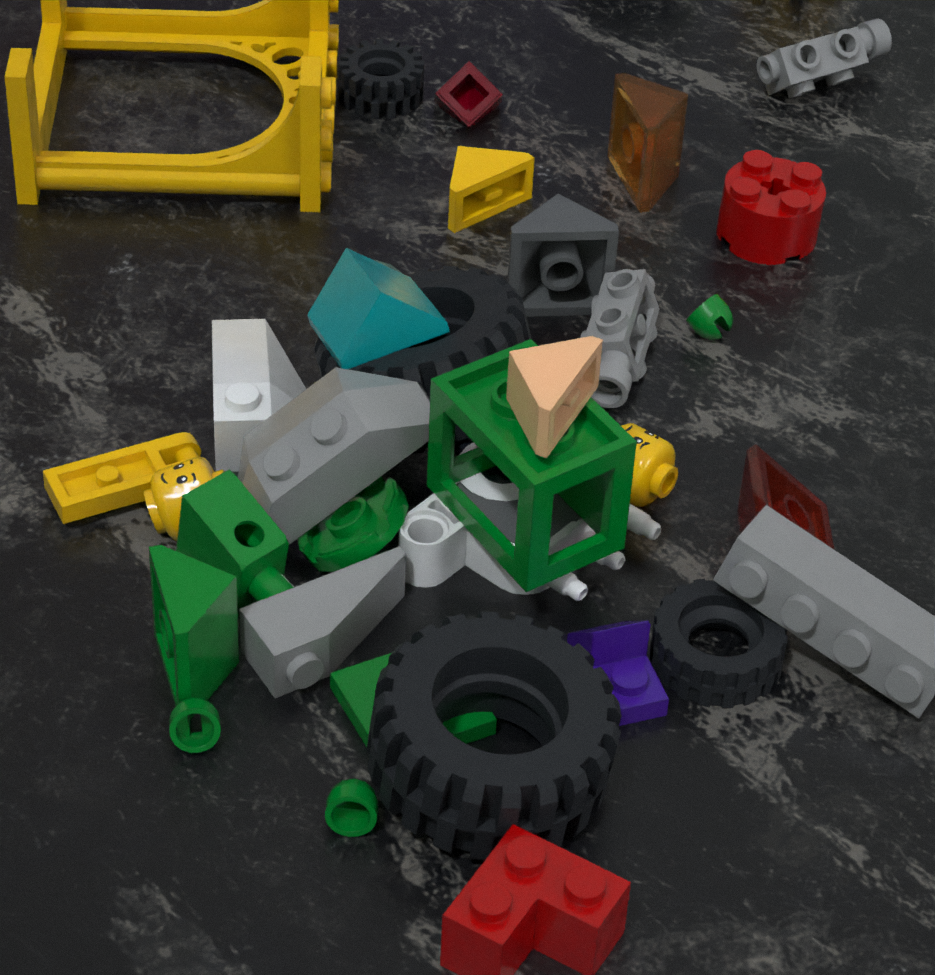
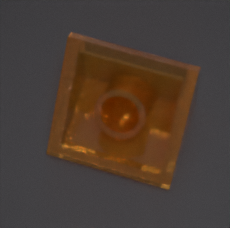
(646, 137)

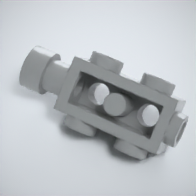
(825, 57)
(625, 321)

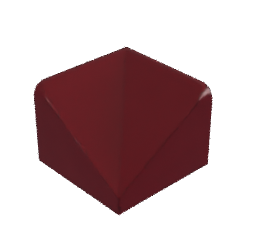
(468, 96)

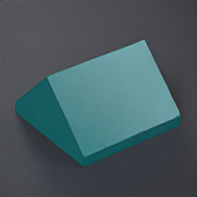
(371, 312)

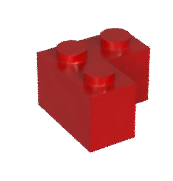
(533, 899)

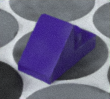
(623, 656)

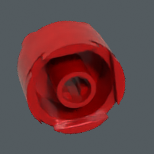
(771, 208)

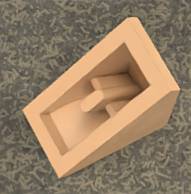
(551, 387)

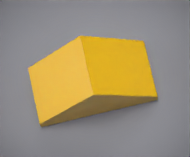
(487, 184)

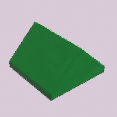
(193, 622)

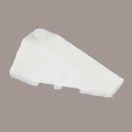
(249, 383)

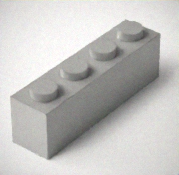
(834, 608)

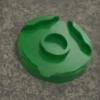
(356, 528)

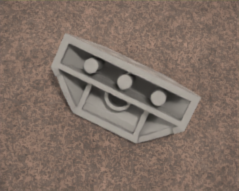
(331, 445)

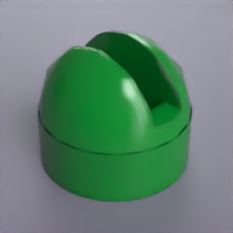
(708, 316)
(180, 725)
(351, 808)

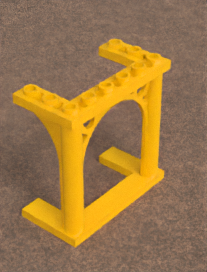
(283, 160)

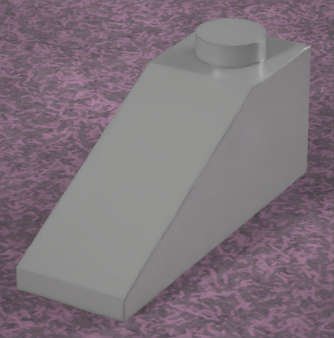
(317, 625)

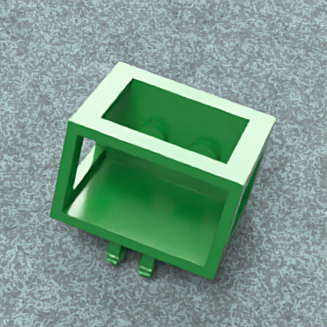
(586, 468)

